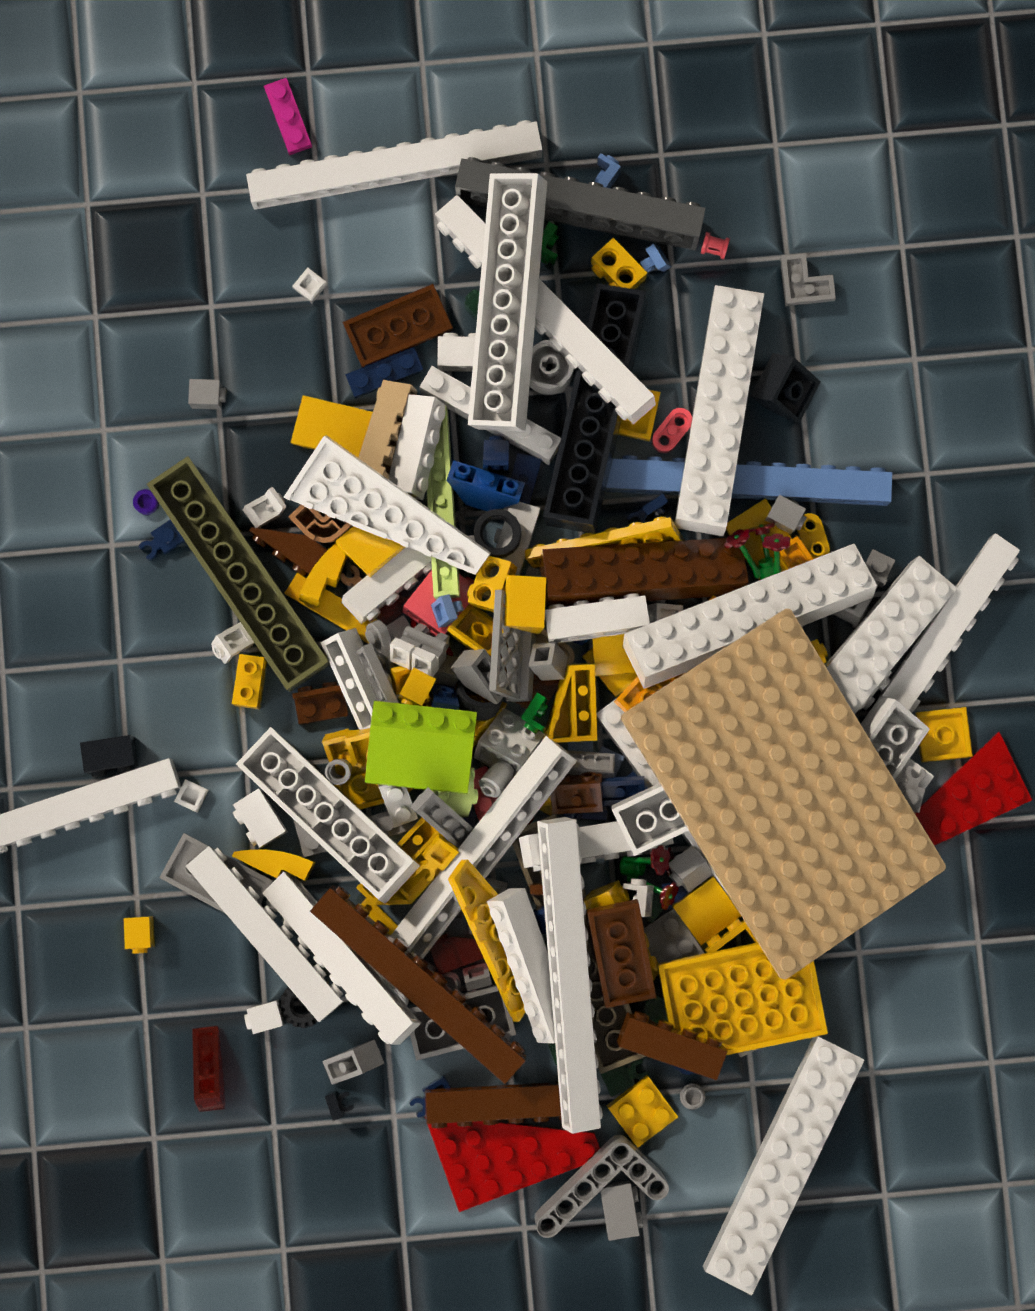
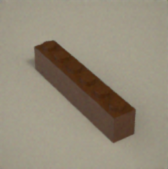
(492, 1104)

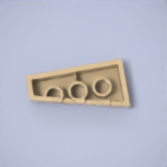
(385, 426)

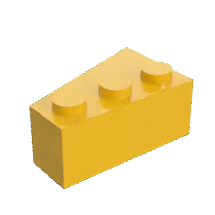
(574, 706)

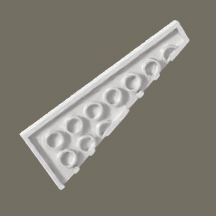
(357, 494)

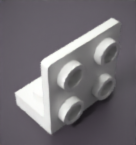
(507, 741)

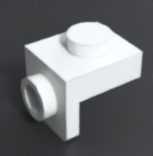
(265, 508)

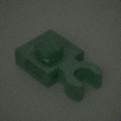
(620, 1078)

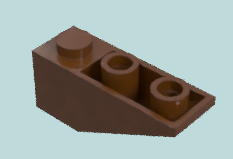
(294, 547)

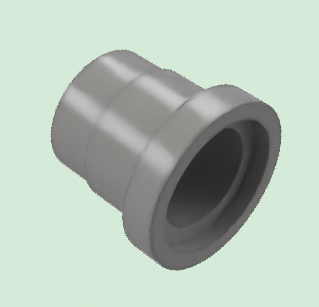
(335, 778)

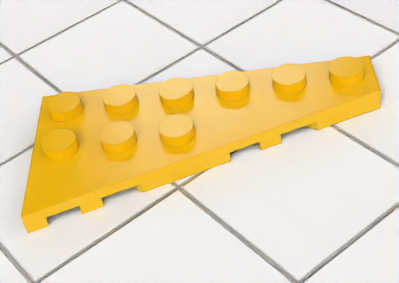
(659, 530)
(472, 895)

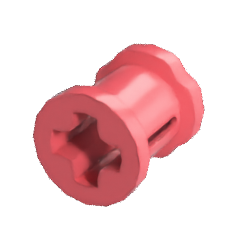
(715, 245)

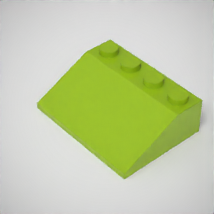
(420, 747)

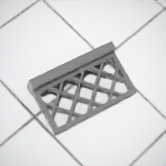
(518, 682)

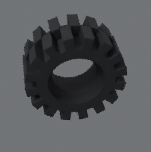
(291, 1014)

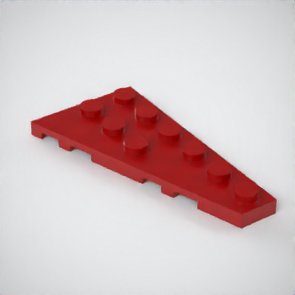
(974, 793)

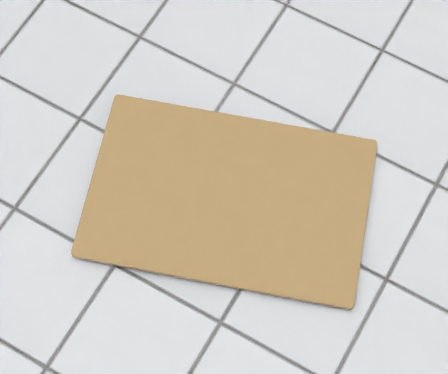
(784, 793)

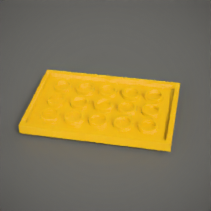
(741, 999)

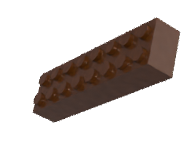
(650, 569)

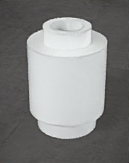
(496, 779)

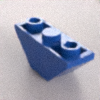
(483, 488)

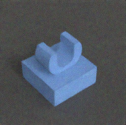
(656, 259)
(446, 610)

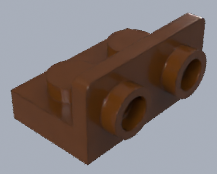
(320, 703)
(578, 794)

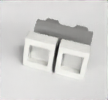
(420, 649)

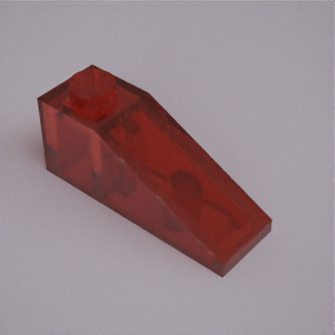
(454, 952)
(208, 1069)

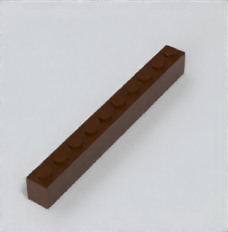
(419, 984)

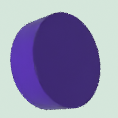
(145, 502)

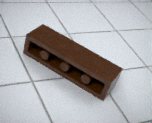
(671, 1045)

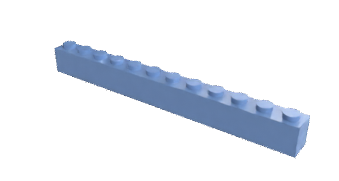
(759, 481)

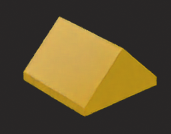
(525, 603)
(473, 629)

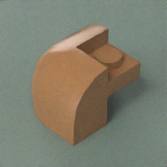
(318, 525)

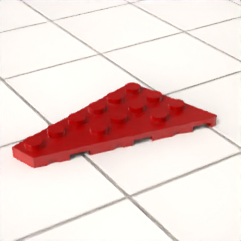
(505, 1157)

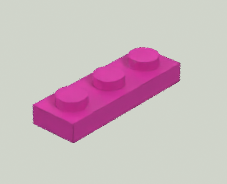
(287, 116)

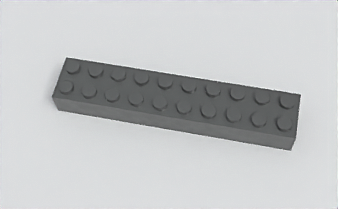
(595, 206)

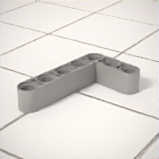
(598, 1181)

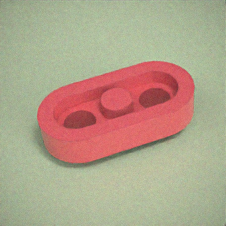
(672, 431)

